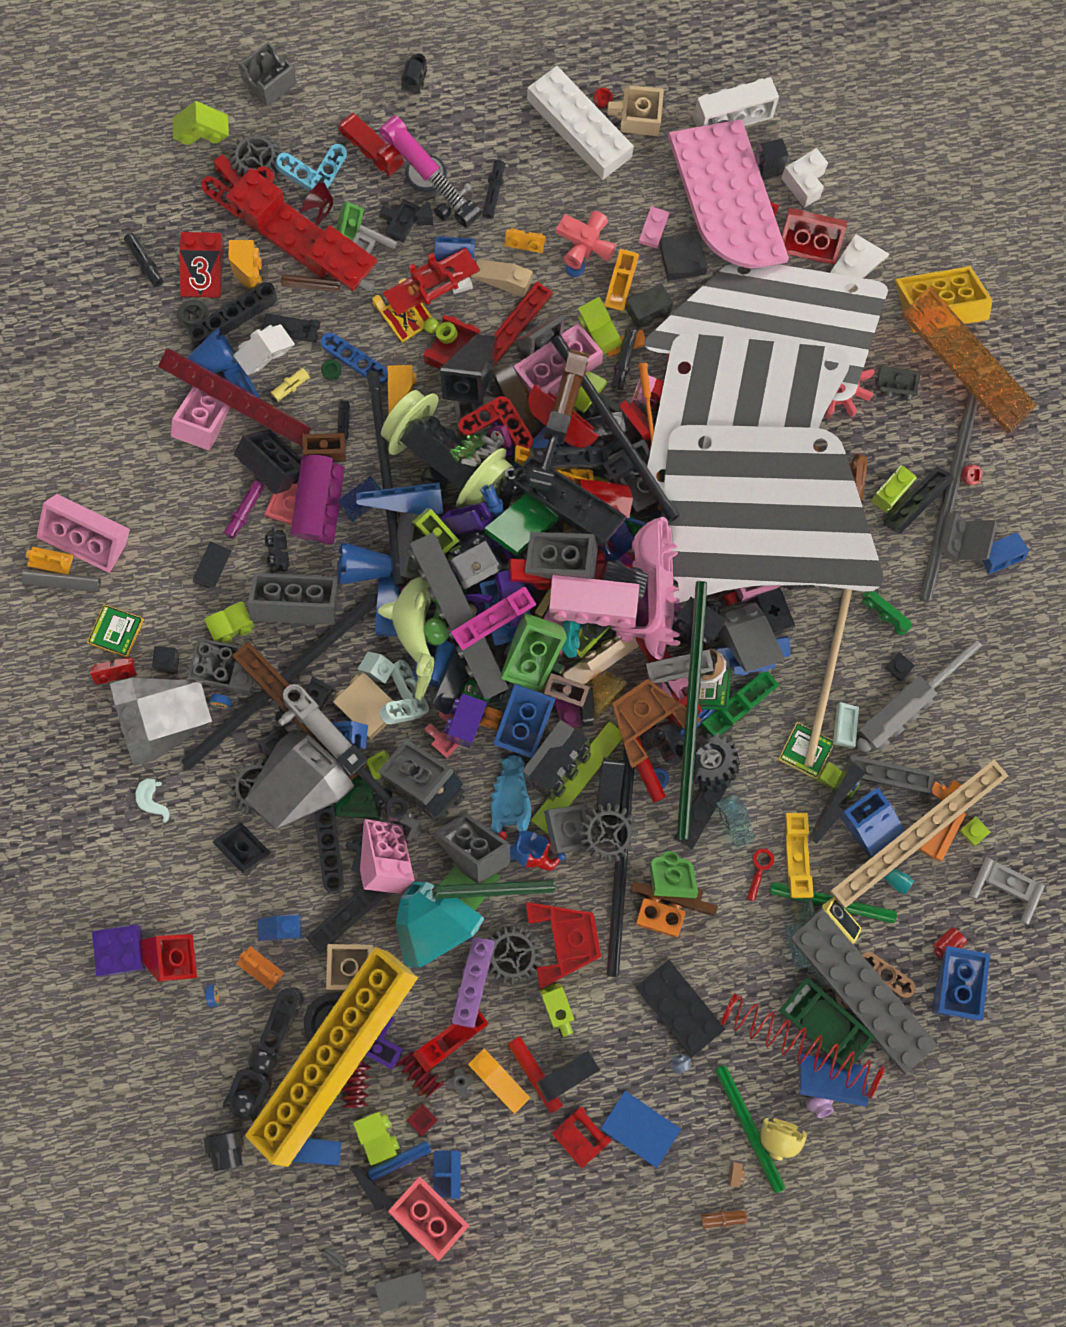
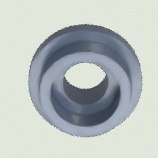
(680, 1063)

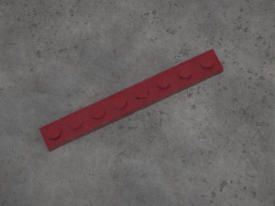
(234, 396)

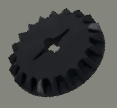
(318, 1012)

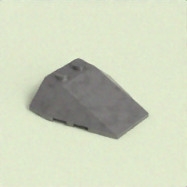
(158, 714)

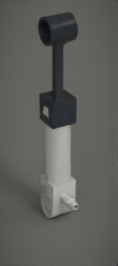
(347, 755)

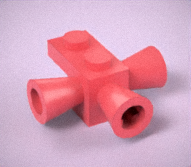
(585, 239)

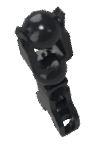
(263, 1058)

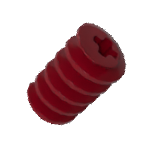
(422, 1079)
(355, 1088)

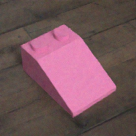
(199, 419)

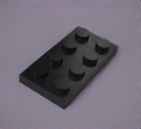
(680, 1008)

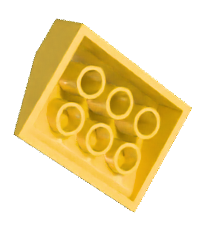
(956, 287)

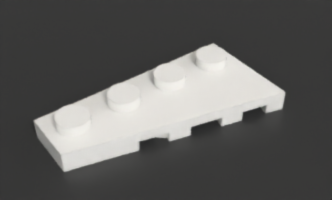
(859, 259)

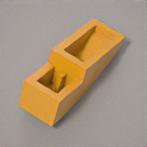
(621, 280)

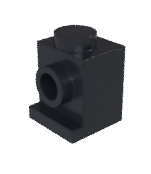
(322, 688)

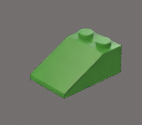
(533, 652)

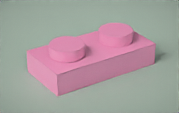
(654, 227)

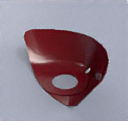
(316, 198)

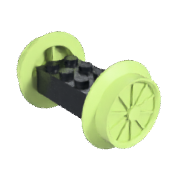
(415, 427)

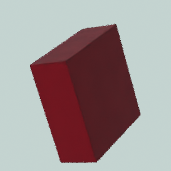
(422, 1120)

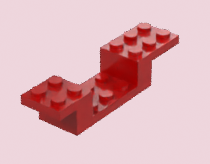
(296, 235)

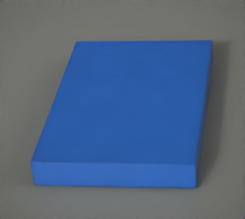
(819, 1084)
(640, 1129)

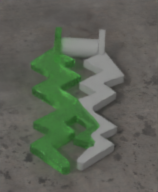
(475, 442)

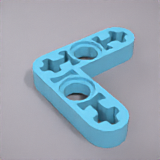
(312, 175)

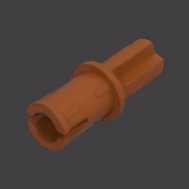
(722, 1218)

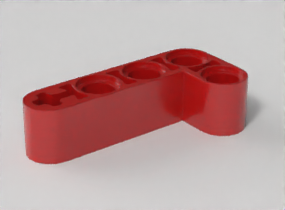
(372, 146)

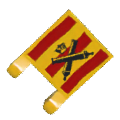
(405, 324)

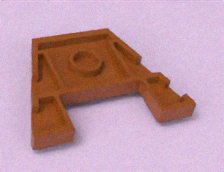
(642, 710)

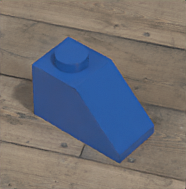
(280, 928)

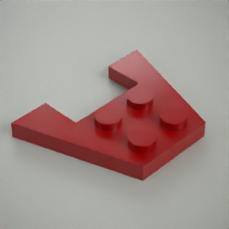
(573, 937)

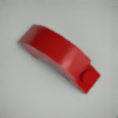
(447, 1042)

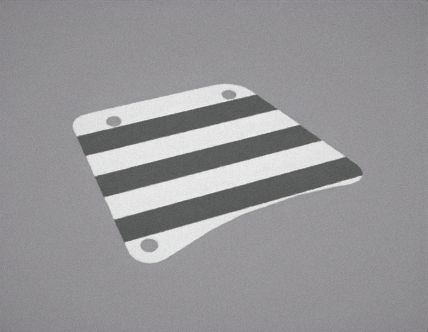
(786, 307)
(743, 386)
(765, 511)

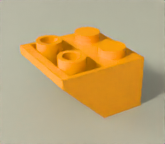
(245, 262)

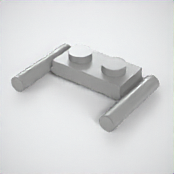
(366, 239)
(1011, 883)

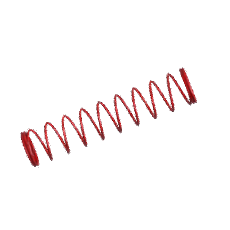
(876, 1081)

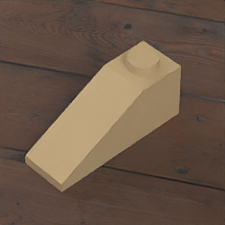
(504, 276)

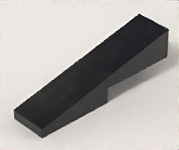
(832, 811)
(379, 1198)

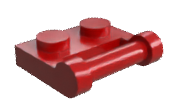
(575, 1142)

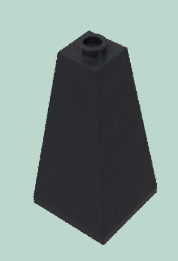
(469, 370)

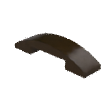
(512, 388)

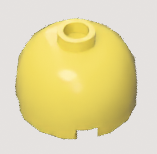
(781, 1138)

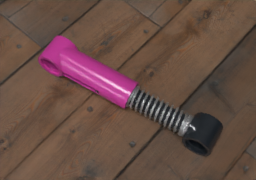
(396, 133)

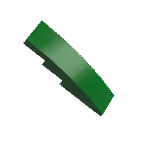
(740, 704)

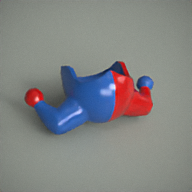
(532, 851)

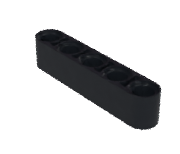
(237, 306)
(329, 851)

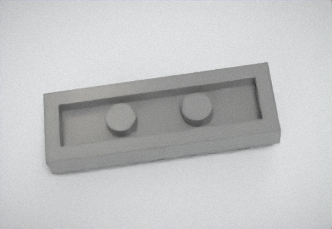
(676, 667)

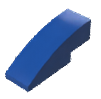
(386, 594)

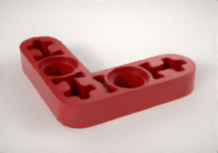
(218, 184)
(496, 414)

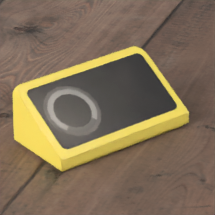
(842, 919)

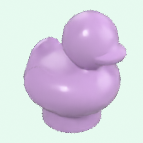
(820, 1106)

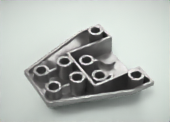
(297, 781)

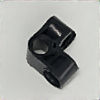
(414, 73)
(666, 739)

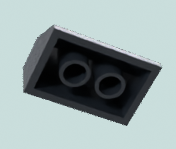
(269, 460)

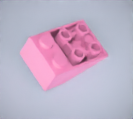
(385, 858)

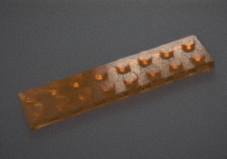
(969, 359)

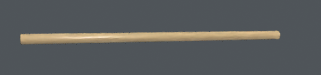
(828, 678)

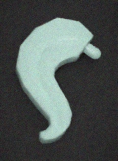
(144, 799)

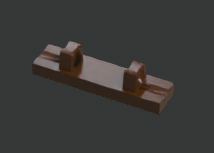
(693, 904)

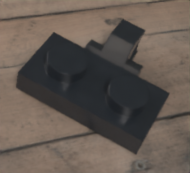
(399, 219)

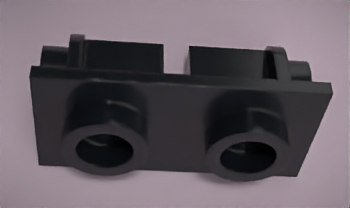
(275, 541)

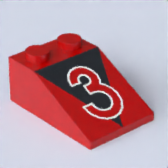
(201, 264)

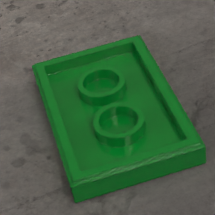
(515, 524)

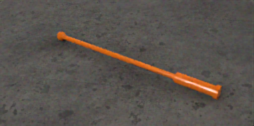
(647, 394)

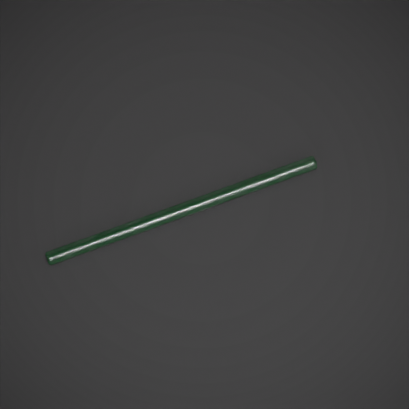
(692, 710)

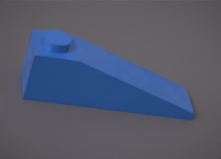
(405, 499)

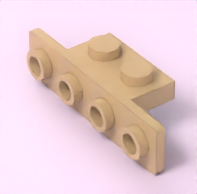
(599, 660)

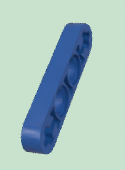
(356, 356)

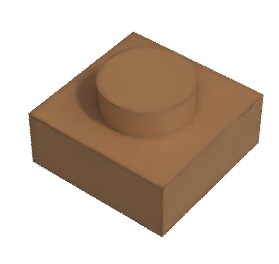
(736, 1174)

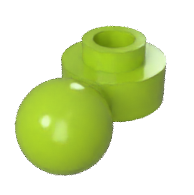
(432, 326)

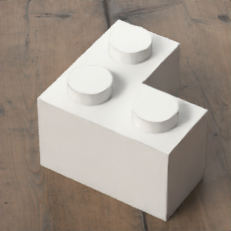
(802, 177)
(262, 348)

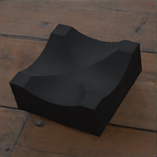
(683, 256)

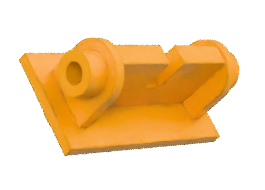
(519, 239)
(49, 560)

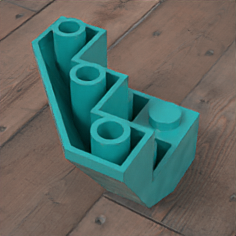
(432, 925)

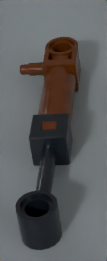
(560, 416)

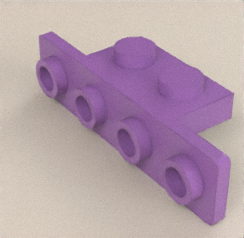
(473, 982)

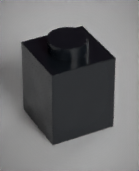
(165, 660)

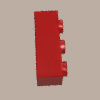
(223, 166)

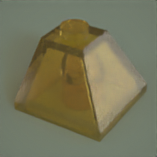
(605, 691)

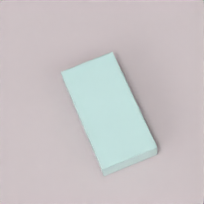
(846, 725)

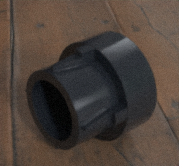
(224, 1149)

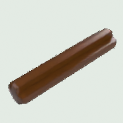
(310, 283)

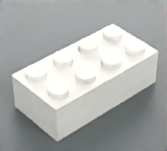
(747, 102)

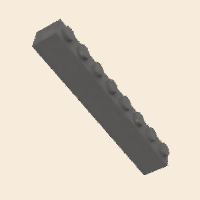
(457, 611)

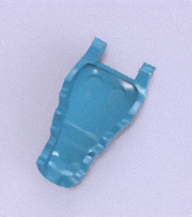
(510, 800)

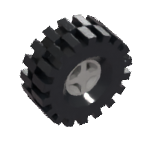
(721, 755)

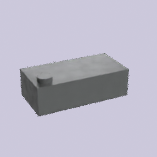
(293, 598)

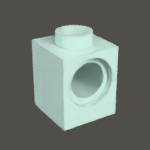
(376, 667)

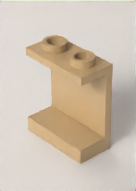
(362, 703)

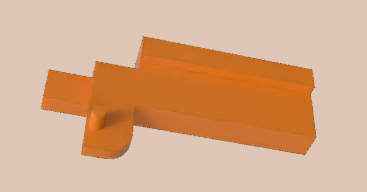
(940, 843)

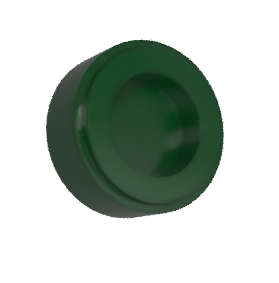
(331, 370)

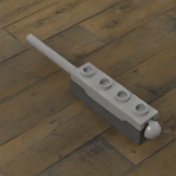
(906, 706)

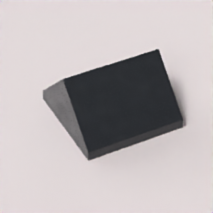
(242, 848)

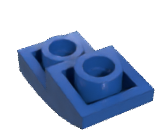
(319, 1152)

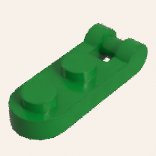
(886, 612)

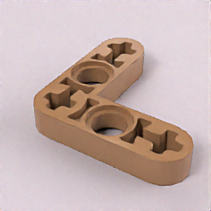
(878, 966)

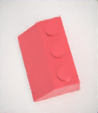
(428, 1218)

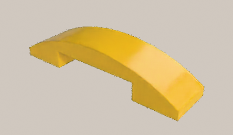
(798, 855)

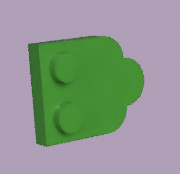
(673, 876)

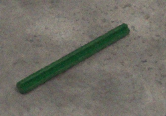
(493, 889)

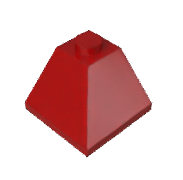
(170, 957)

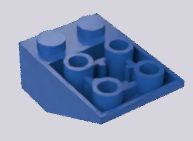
(872, 822)

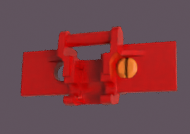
(433, 273)

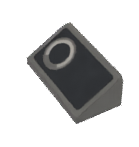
(601, 427)

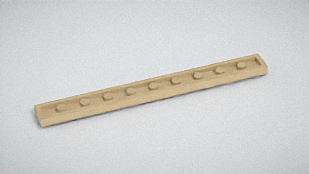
(918, 834)

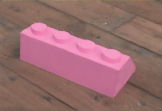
(547, 366)
(82, 532)
(594, 601)

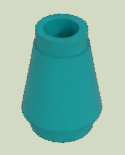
(899, 881)

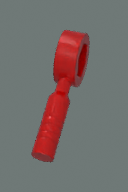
(757, 877)

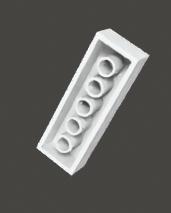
(580, 122)

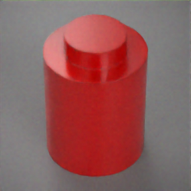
(951, 938)

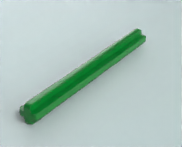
(854, 908)
(750, 1128)

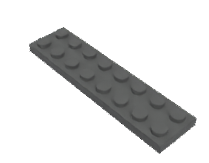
(863, 991)

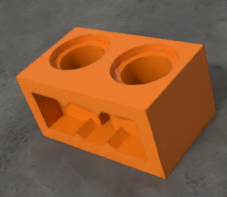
(659, 923)

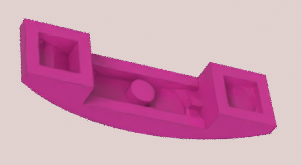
(493, 618)

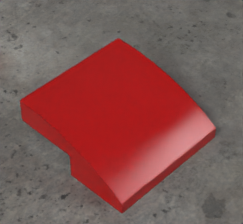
(637, 418)

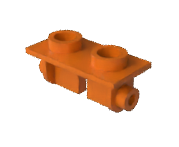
(260, 968)

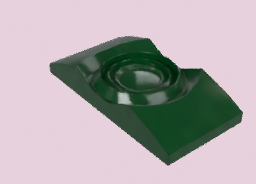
(823, 1016)

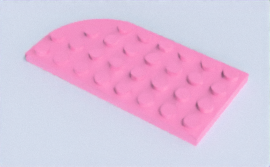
(728, 194)

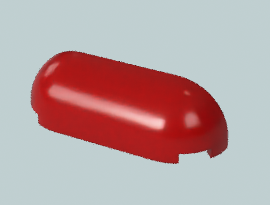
(579, 432)

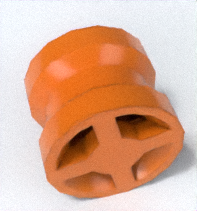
(491, 718)

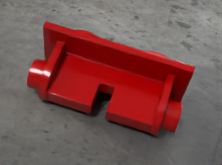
(104, 672)

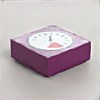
(500, 432)

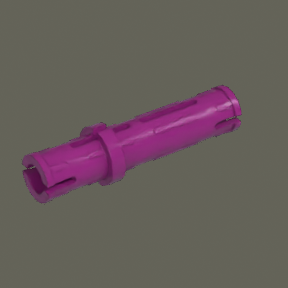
(240, 516)

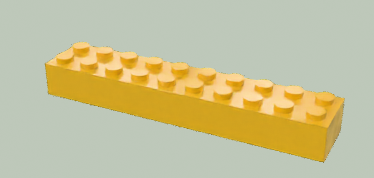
(331, 1057)

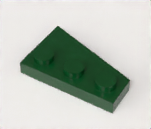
(358, 801)

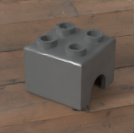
(267, 74)

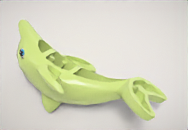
(409, 619)

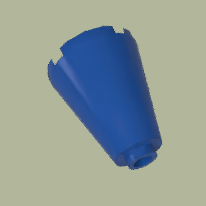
(214, 353)
(361, 564)

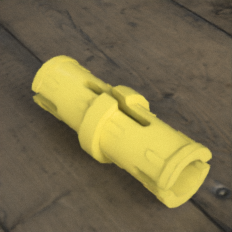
(290, 384)

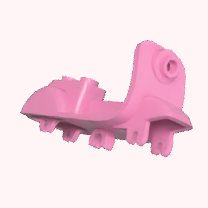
(655, 557)

